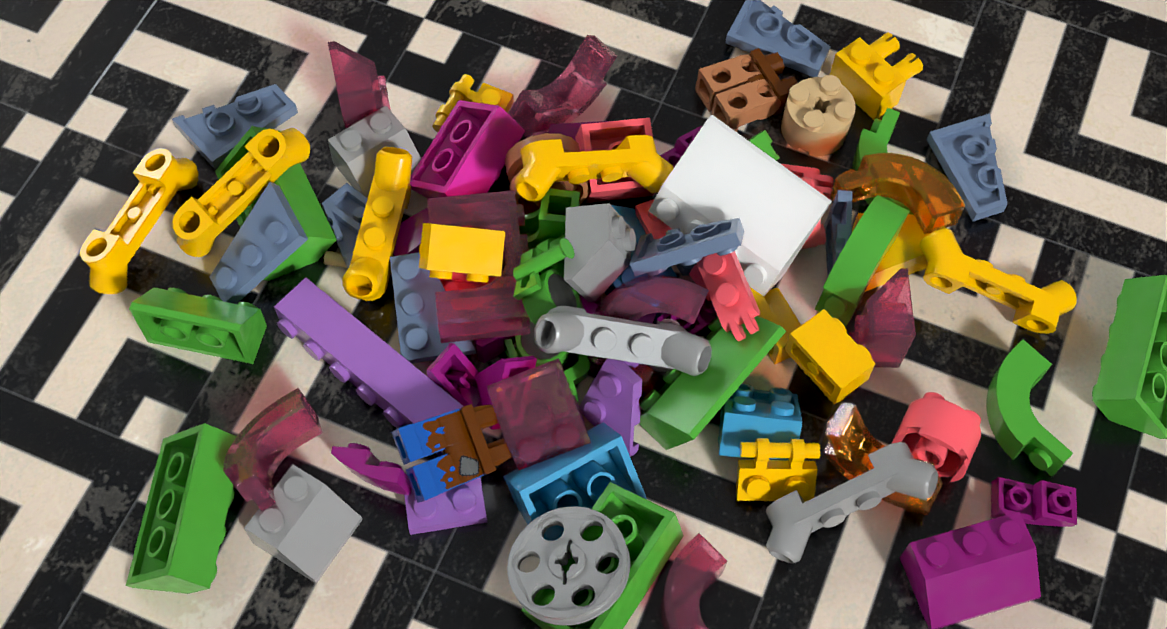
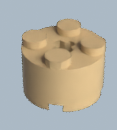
(818, 115)

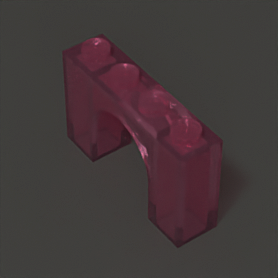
(488, 309)

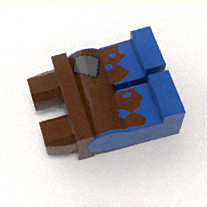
(463, 449)

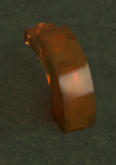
(909, 181)
(849, 452)

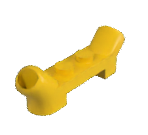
(268, 157)
(548, 163)
(388, 197)
(111, 250)
(950, 269)

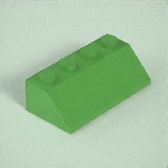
(303, 203)
(1134, 366)
(690, 402)
(184, 513)
(651, 539)

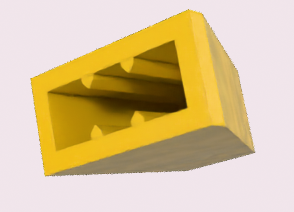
(903, 253)

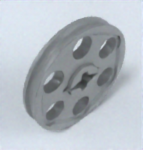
(580, 575)

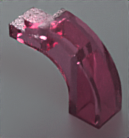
(569, 93)
(652, 295)
(266, 444)
(687, 579)

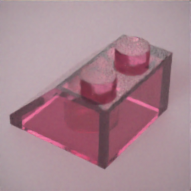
(357, 84)
(887, 322)
(538, 414)

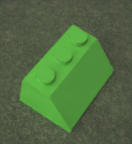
(200, 323)

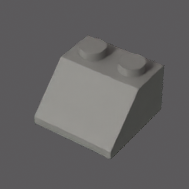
(356, 147)
(600, 247)
(304, 525)

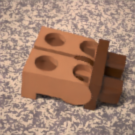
(744, 88)

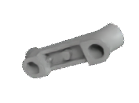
(622, 339)
(893, 472)

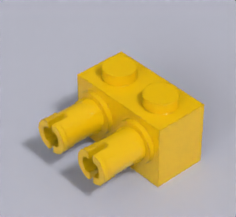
(871, 78)
(461, 250)
(830, 356)

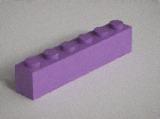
(360, 357)

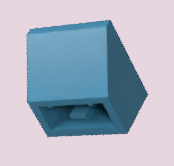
(758, 415)

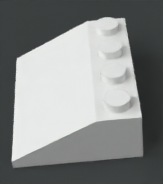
(731, 179)

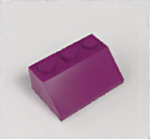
(973, 570)

